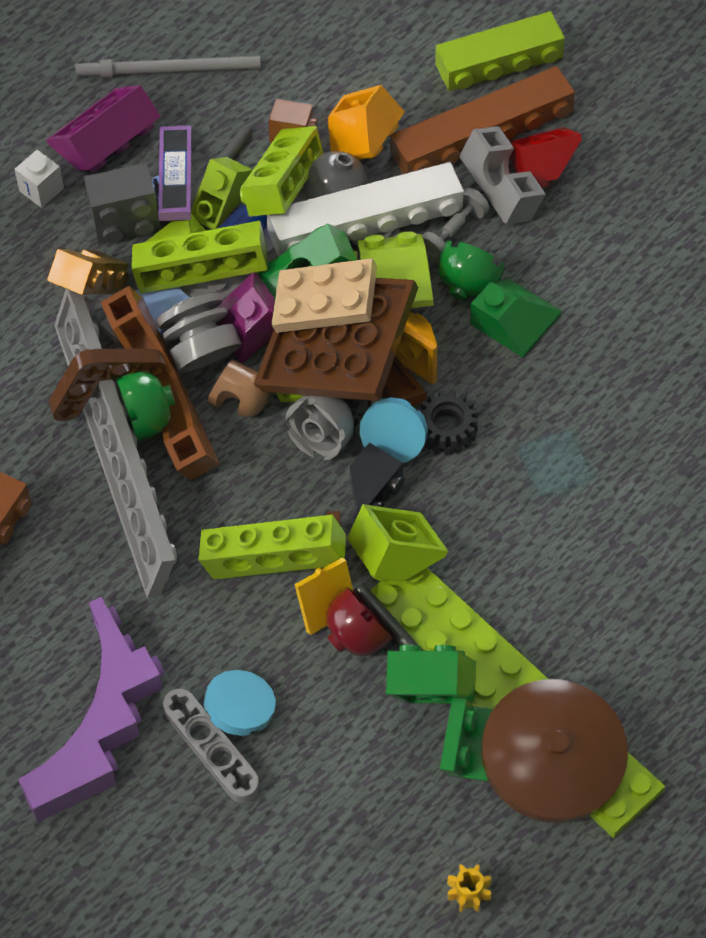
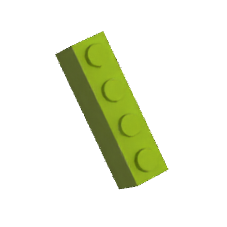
(499, 51)

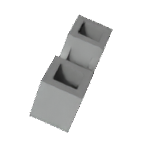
(487, 159)

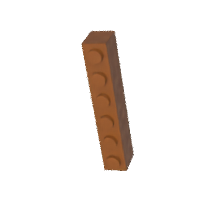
(512, 108)

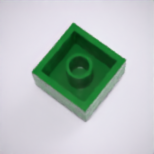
(430, 676)

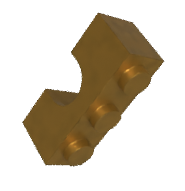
(88, 272)

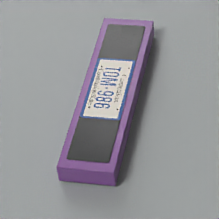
(175, 173)

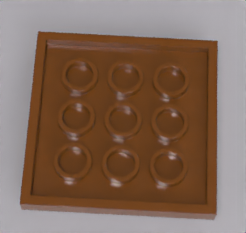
(341, 359)

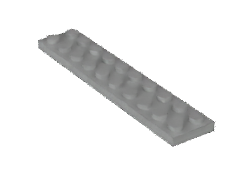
(119, 454)

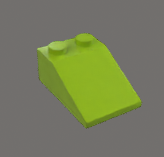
(400, 259)

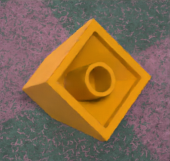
(419, 348)

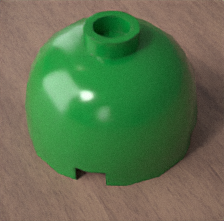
(467, 270)
(146, 403)

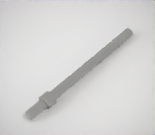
(108, 68)

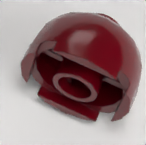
(355, 626)

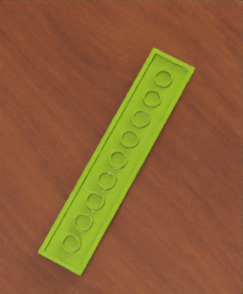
(440, 617)

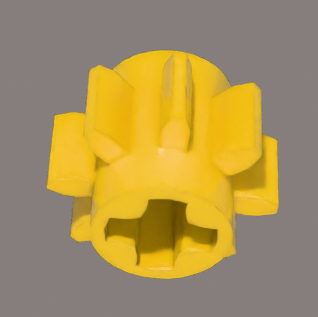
(463, 895)

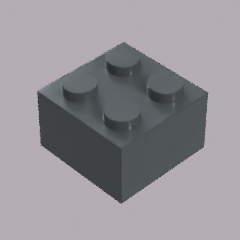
(122, 203)

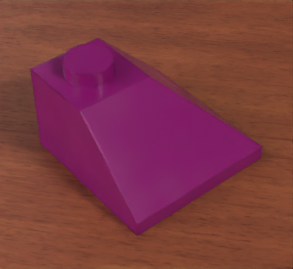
(251, 313)

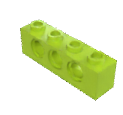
(281, 171)
(199, 257)
(271, 547)

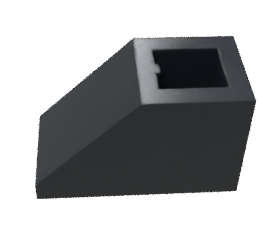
(374, 477)

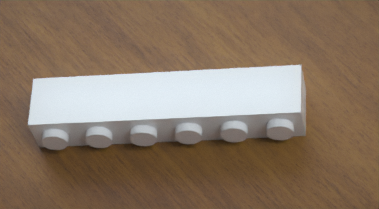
(372, 207)

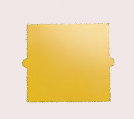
(319, 590)

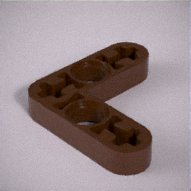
(99, 365)

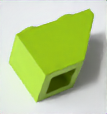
(219, 191)

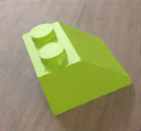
(394, 542)

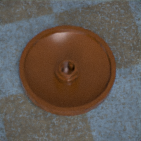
(554, 751)

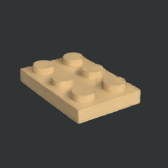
(324, 295)

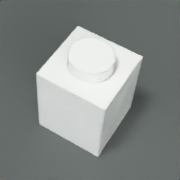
(39, 178)

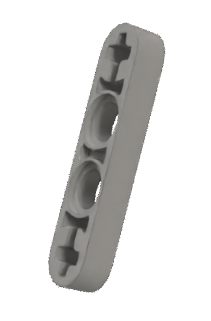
(214, 743)

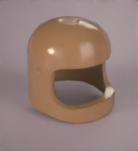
(238, 383)

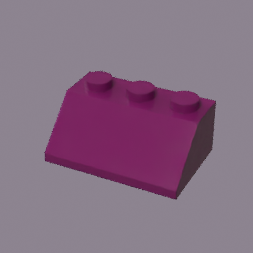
(105, 128)

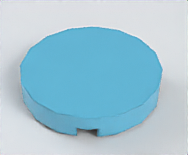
(394, 428)
(239, 702)

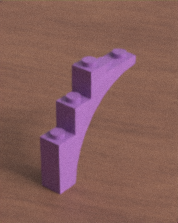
(85, 761)

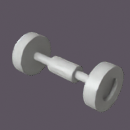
(473, 204)

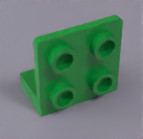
(463, 740)

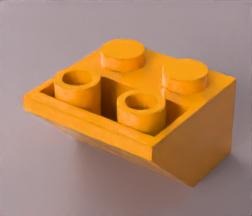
(363, 122)

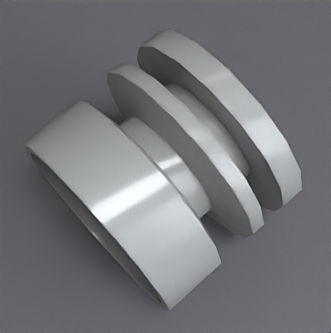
(196, 327)

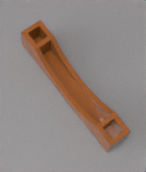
(184, 433)

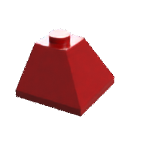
(544, 153)

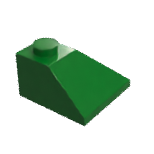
(512, 315)

